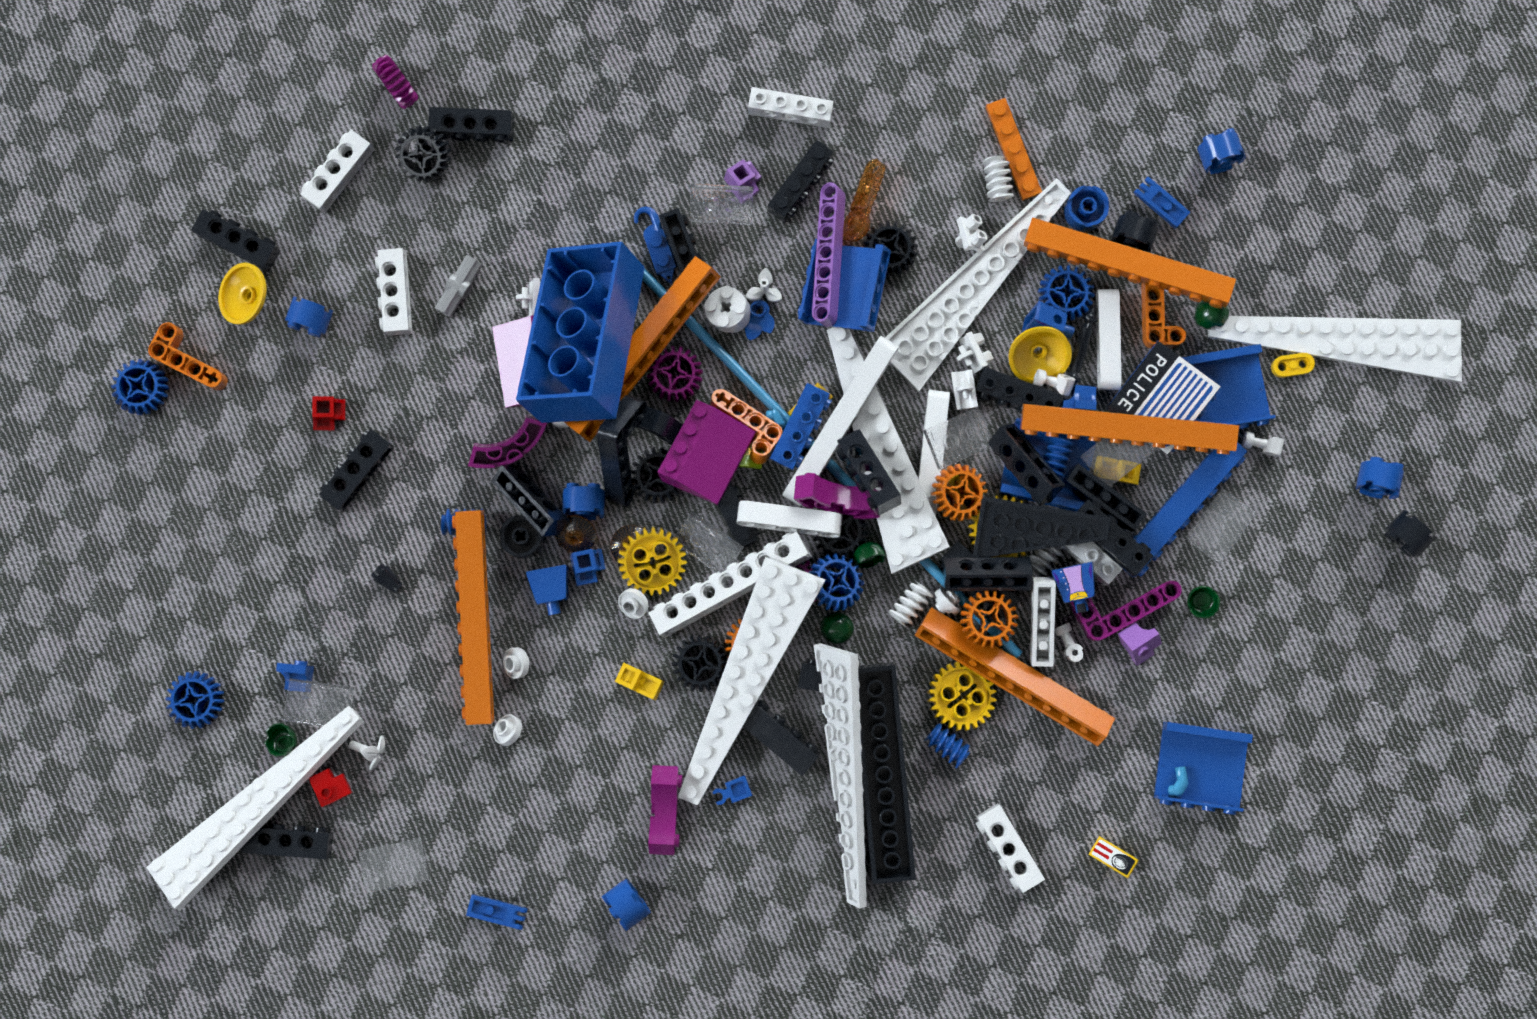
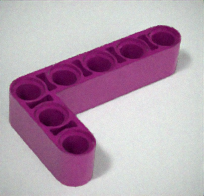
(1122, 612)

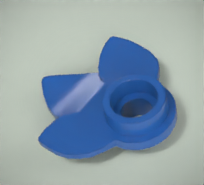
(759, 322)

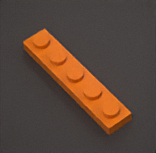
(1013, 149)

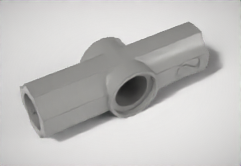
(458, 286)

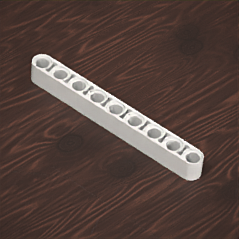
(845, 412)

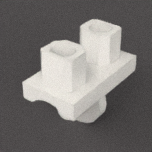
(970, 236)
(531, 297)
(971, 351)
(964, 389)

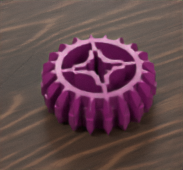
(395, 81)
(665, 371)

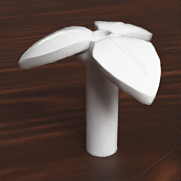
(764, 279)
(370, 752)

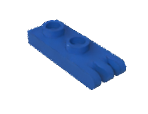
(1162, 203)
(495, 911)

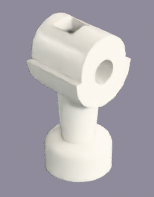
(1062, 382)
(1270, 446)
(1072, 651)

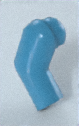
(775, 416)
(1181, 783)

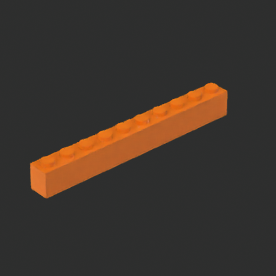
(1129, 263)
(659, 329)
(1129, 427)
(474, 617)
(1016, 678)

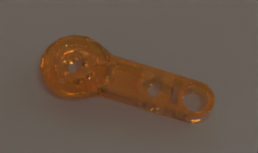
(858, 220)

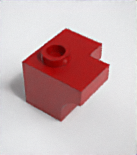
(327, 411)
(329, 788)

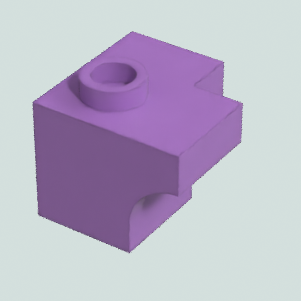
(743, 174)
(1139, 642)

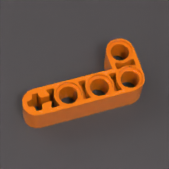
(1157, 327)
(188, 363)
(748, 416)

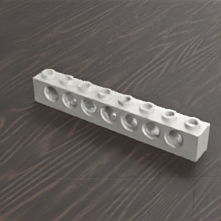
(661, 614)

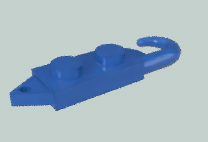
(657, 244)

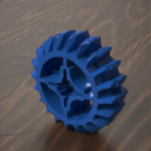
(1075, 293)
(128, 401)
(851, 593)
(192, 692)

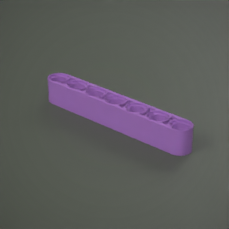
(833, 262)

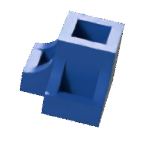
(1082, 398)
(586, 564)
(298, 670)

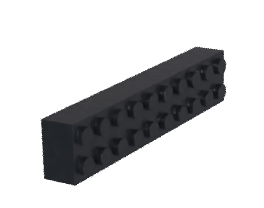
(884, 776)

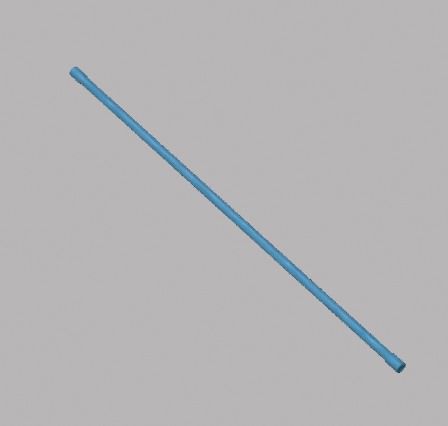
(1009, 647)

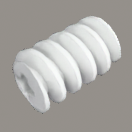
(996, 178)
(910, 604)

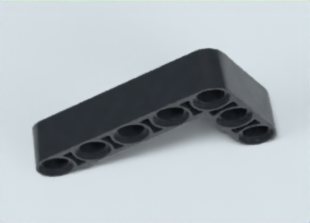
(660, 424)
(614, 449)

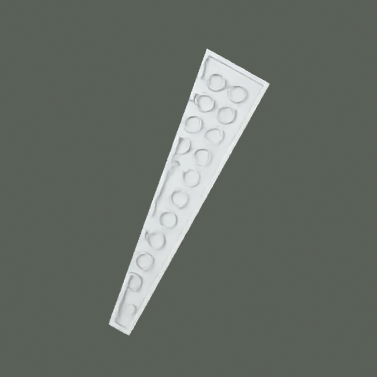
(949, 311)
(1399, 345)
(910, 529)
(768, 626)
(844, 750)
(207, 848)

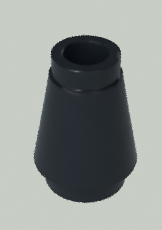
(385, 576)

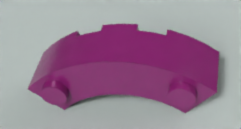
(510, 449)
(832, 497)
(664, 806)

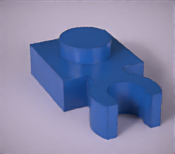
(736, 790)

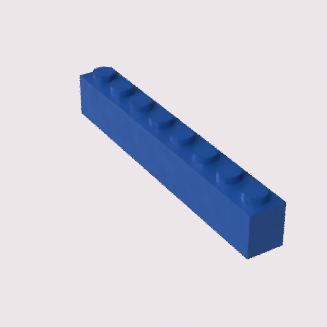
(1186, 500)

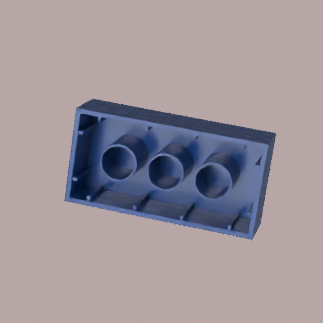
(581, 333)

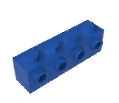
(800, 427)

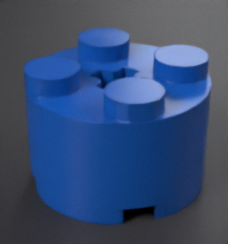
(1221, 151)
(1082, 198)
(308, 316)
(1380, 478)
(583, 500)
(626, 904)

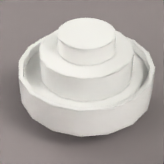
(947, 601)
(633, 603)
(516, 663)
(507, 730)

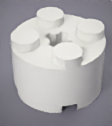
(726, 298)

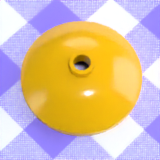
(242, 293)
(1052, 357)

